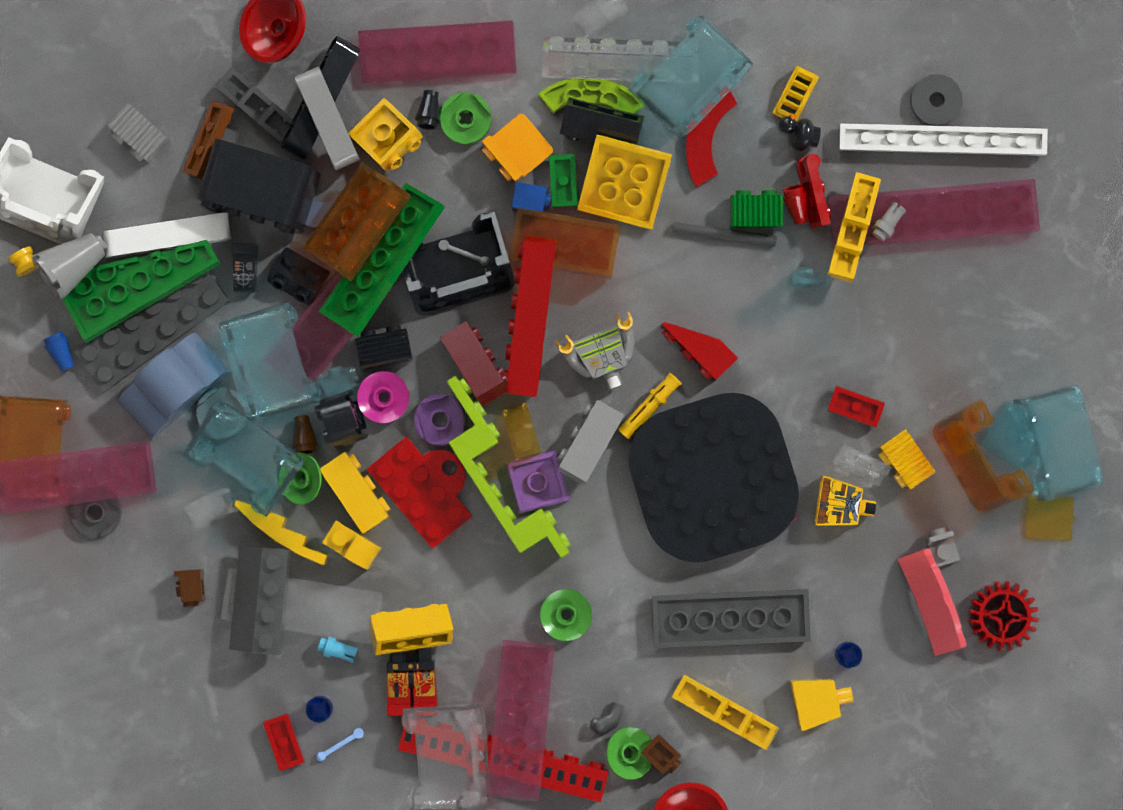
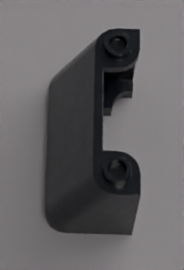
(447, 279)

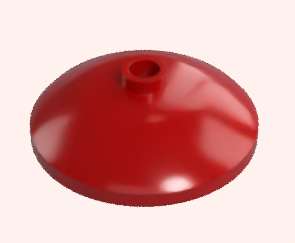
(262, 28)
(690, 797)

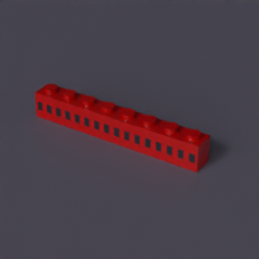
(558, 773)

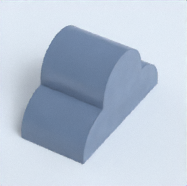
(172, 384)

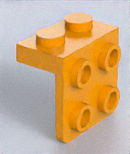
(517, 148)

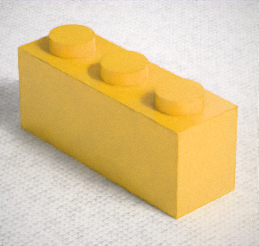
(355, 492)
(411, 629)

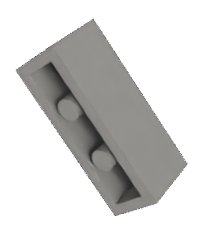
(589, 441)

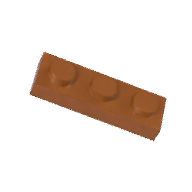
(212, 128)

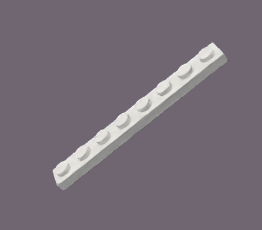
(943, 139)

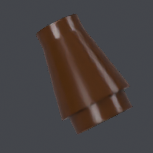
(303, 436)

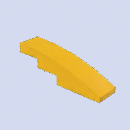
(854, 227)
(274, 526)
(725, 712)

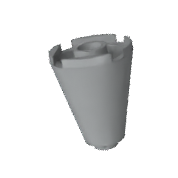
(69, 263)

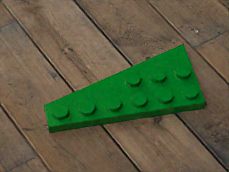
(131, 285)

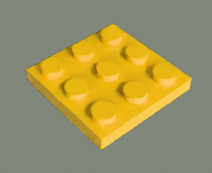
(624, 182)

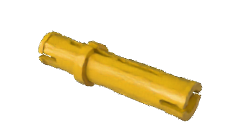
(649, 406)

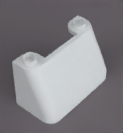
(43, 196)

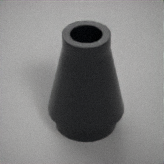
(428, 111)

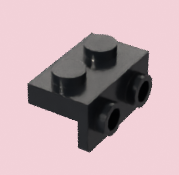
(297, 276)

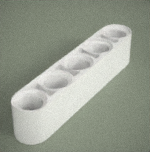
(166, 235)

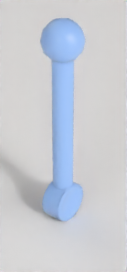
(358, 733)

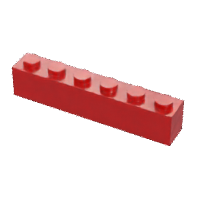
(530, 315)

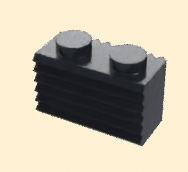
(383, 348)

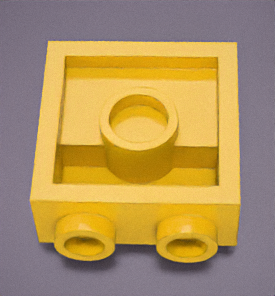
(386, 135)

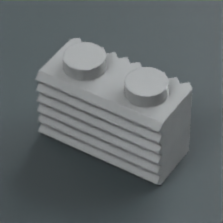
(138, 133)

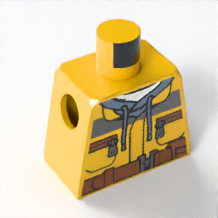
(841, 503)

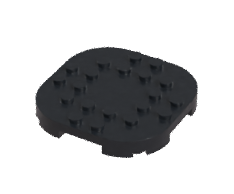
(713, 477)

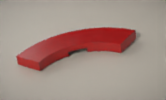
(700, 139)

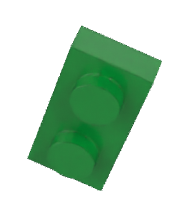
(563, 181)

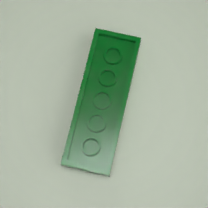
(357, 300)

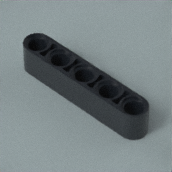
(335, 70)

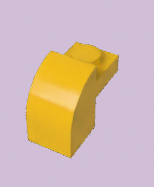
(352, 545)

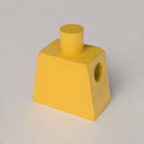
(818, 701)

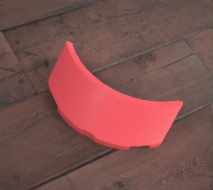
(933, 601)

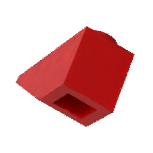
(706, 351)

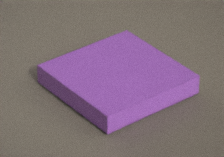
(537, 482)

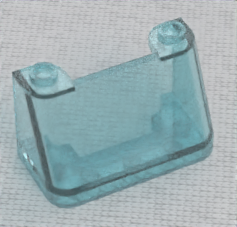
(691, 77)
(267, 362)

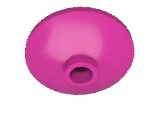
(381, 383)

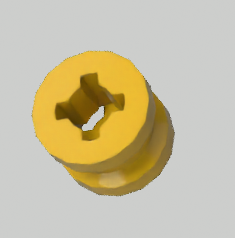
(23, 261)

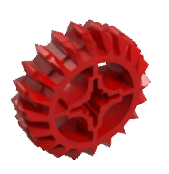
(1004, 604)

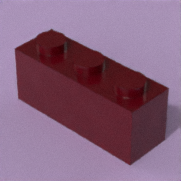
(475, 363)

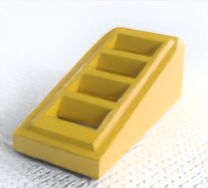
(798, 71)

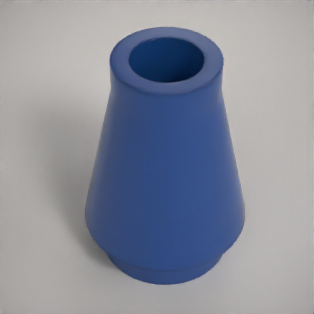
(59, 349)

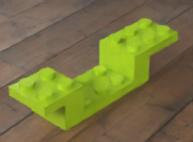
(474, 444)

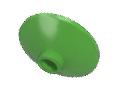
(306, 483)
(580, 614)
(635, 741)

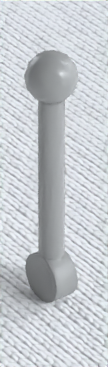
(444, 245)

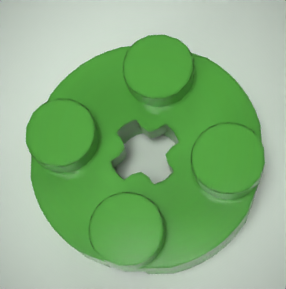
(466, 104)

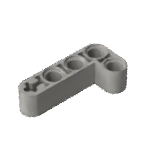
(327, 118)

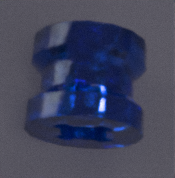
(852, 656)
(316, 712)

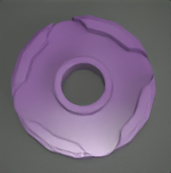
(424, 419)

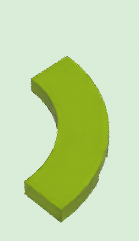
(590, 90)

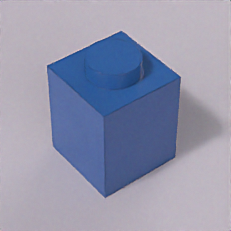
(530, 197)

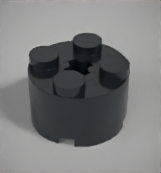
(341, 419)

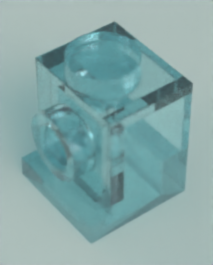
(339, 380)

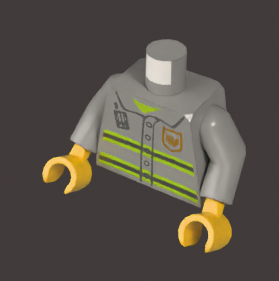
(602, 352)

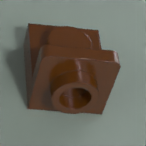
(662, 755)

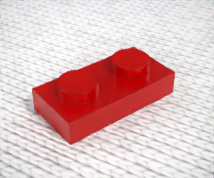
(855, 406)
(284, 742)

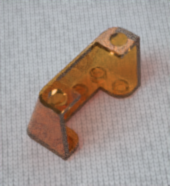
(969, 464)

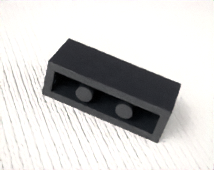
(586, 120)

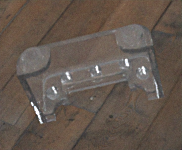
(449, 757)

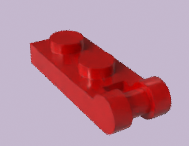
(809, 177)

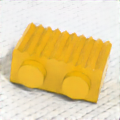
(906, 460)

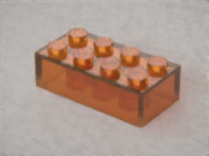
(356, 221)
(581, 244)

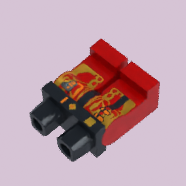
(410, 674)

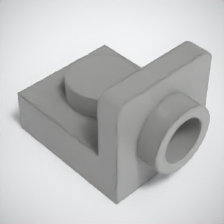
(942, 546)

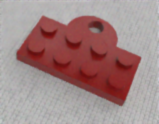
(423, 489)

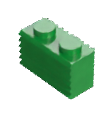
(756, 210)

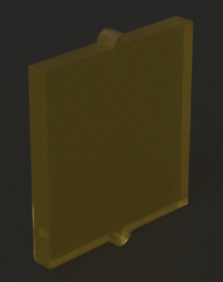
(1049, 518)

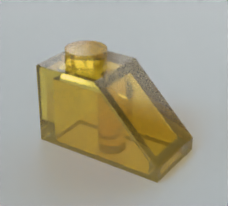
(521, 431)

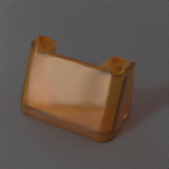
(31, 426)

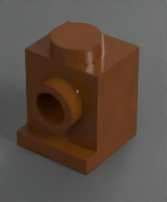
(190, 587)

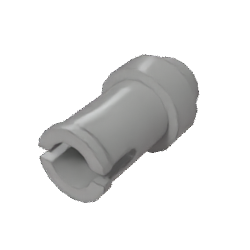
(885, 226)

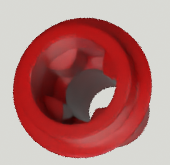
(796, 202)

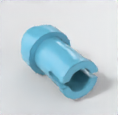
(333, 648)

